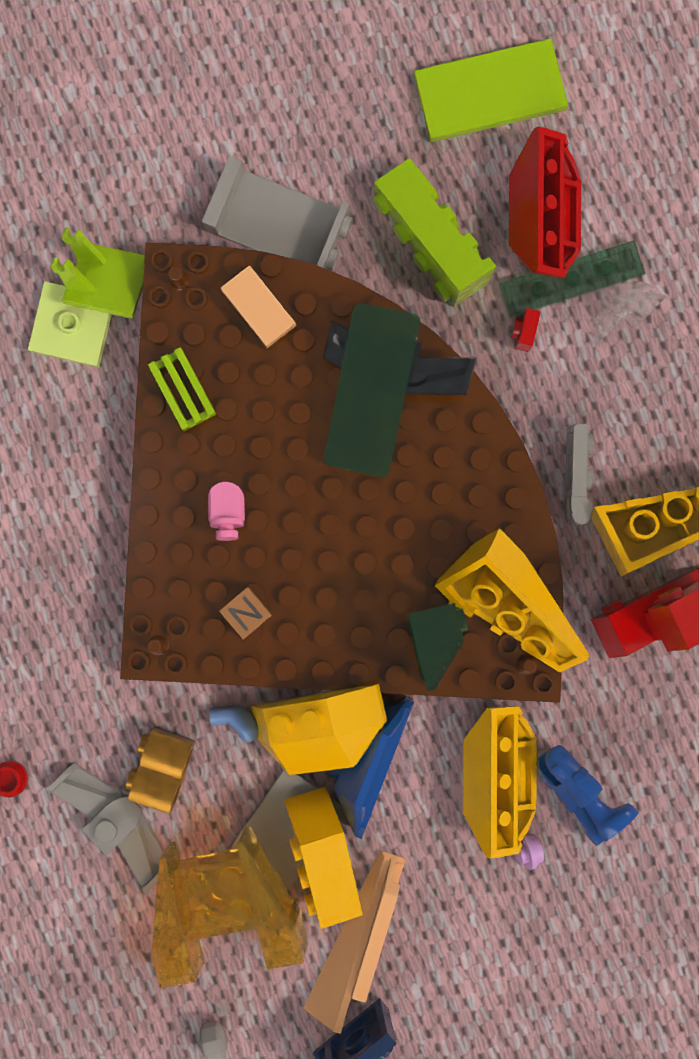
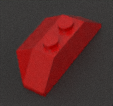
(545, 204)

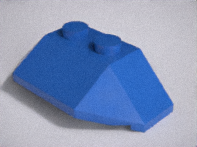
(360, 785)

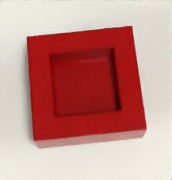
(525, 329)

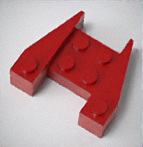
(659, 614)

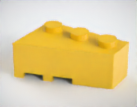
(324, 858)

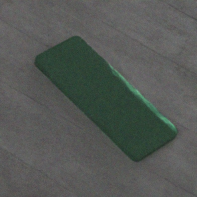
(371, 389)

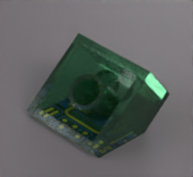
(435, 638)

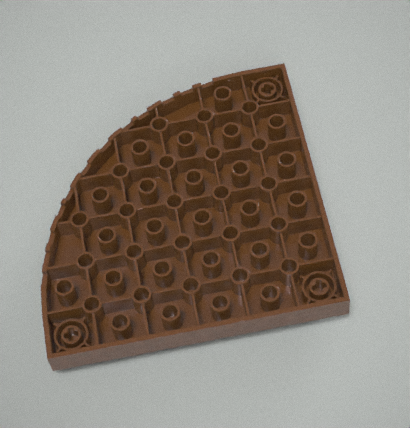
(318, 543)

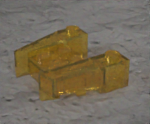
(221, 897)

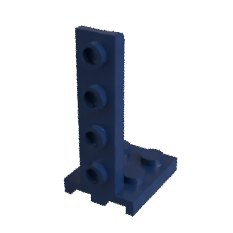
(364, 1037)

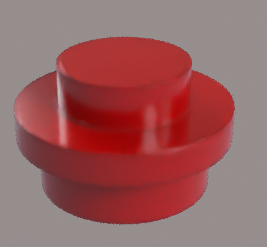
(12, 778)

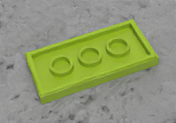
(490, 90)

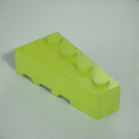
(432, 233)

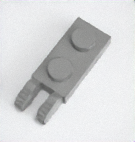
(578, 478)

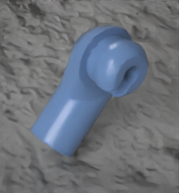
(238, 718)

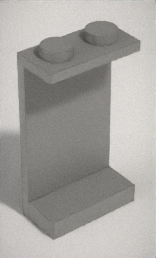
(275, 218)

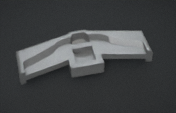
(113, 821)

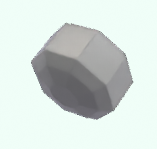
(213, 1040)

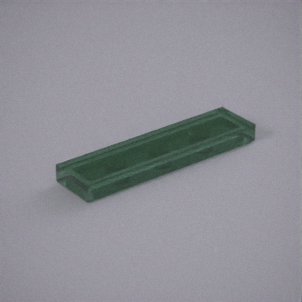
(583, 277)

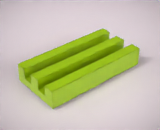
(167, 361)

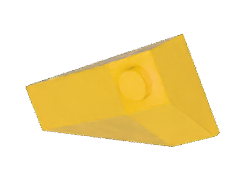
(506, 591)

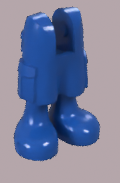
(579, 795)

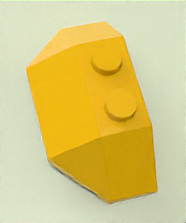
(320, 728)
(500, 780)

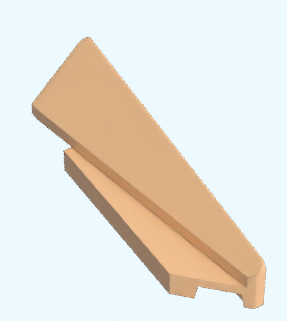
(358, 946)

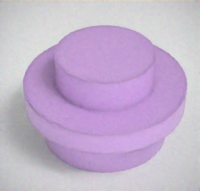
(531, 852)

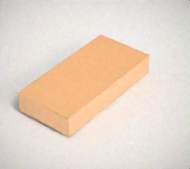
(258, 306)

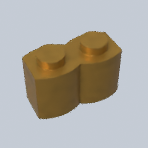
(160, 770)

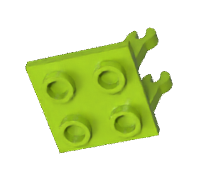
(103, 277)

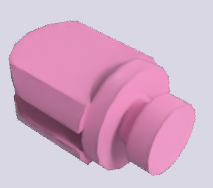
(226, 510)

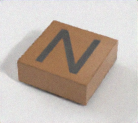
(245, 613)

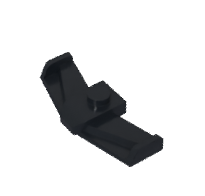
(427, 374)

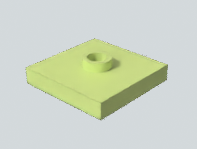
(68, 330)

